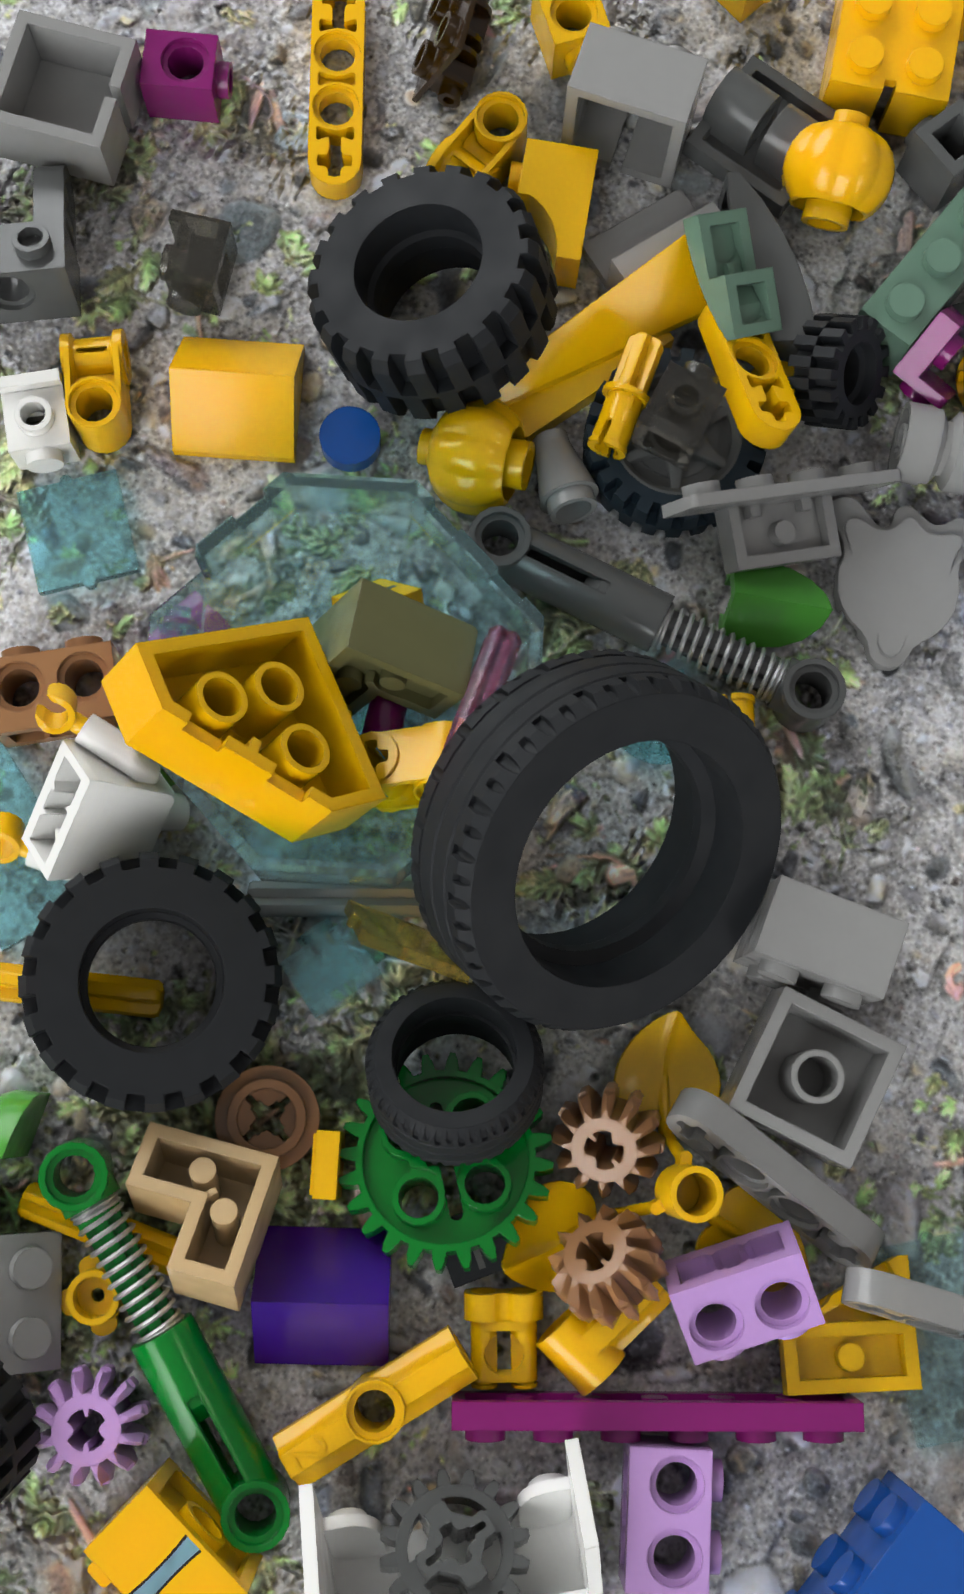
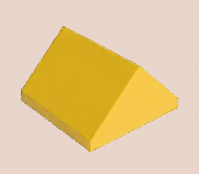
(236, 399)

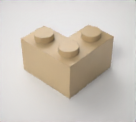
(219, 1198)

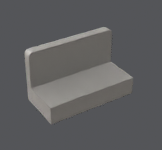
(640, 237)

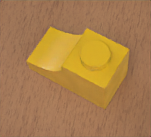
(557, 192)

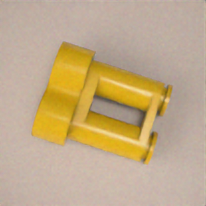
(504, 1310)

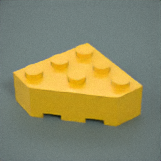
(249, 723)

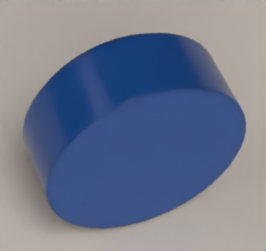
(350, 439)

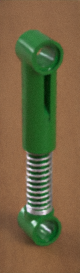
(173, 1353)

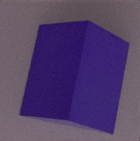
(321, 1297)

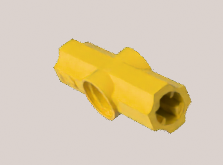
(339, 1430)

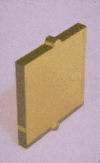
(400, 940)

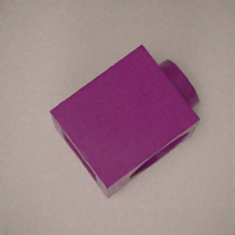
(177, 54)

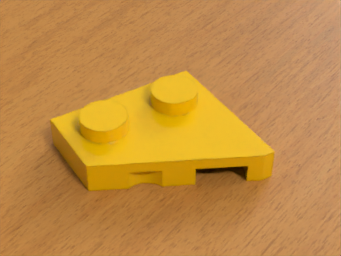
(852, 1349)

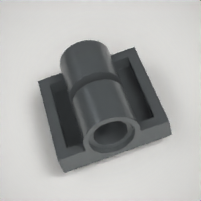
(752, 127)

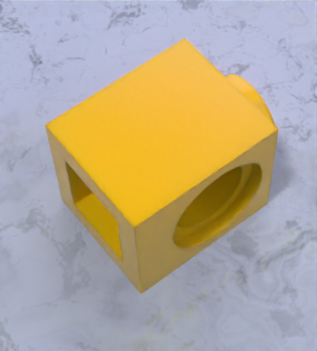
(557, 44)

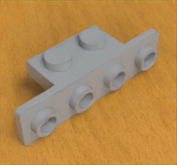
(779, 522)
(30, 1301)

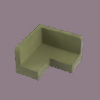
(396, 650)

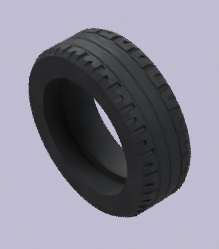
(506, 771)

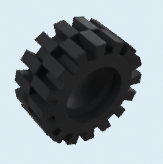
(839, 370)

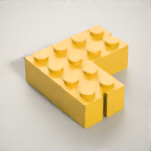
(893, 46)

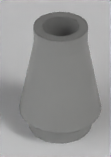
(564, 482)

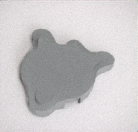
(895, 580)

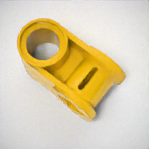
(477, 148)
(97, 379)
(407, 762)

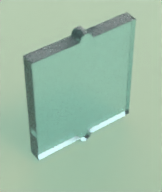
(78, 532)

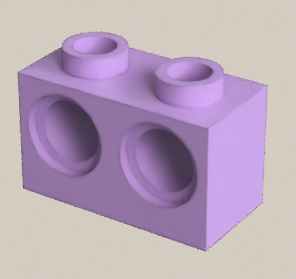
(737, 1277)
(652, 1515)

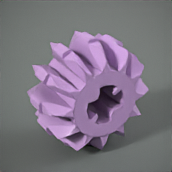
(117, 1430)

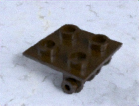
(451, 54)

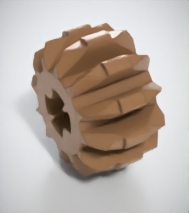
(629, 1130)
(608, 1266)

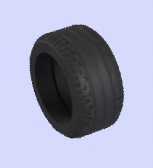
(443, 1135)

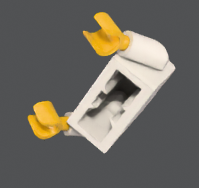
(95, 800)

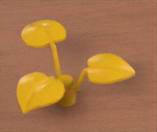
(660, 1063)

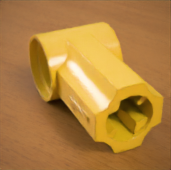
(590, 1351)

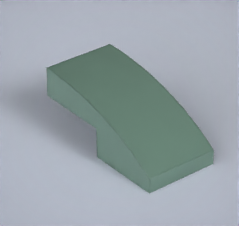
(724, 262)

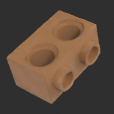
(59, 665)

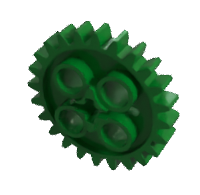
(388, 1174)

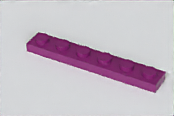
(684, 1414)

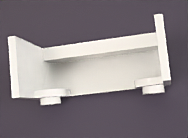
(563, 1546)

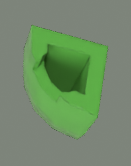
(773, 607)
(19, 1121)

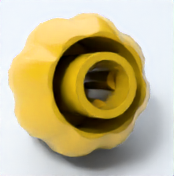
(838, 171)
(477, 456)

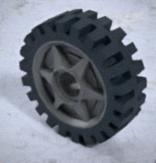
(646, 482)

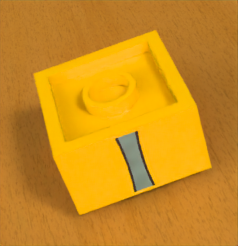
(169, 1543)

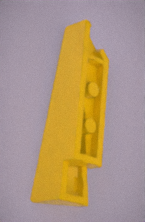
(591, 343)

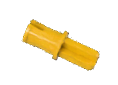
(626, 396)

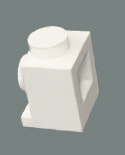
(32, 399)

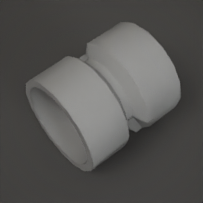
(929, 447)

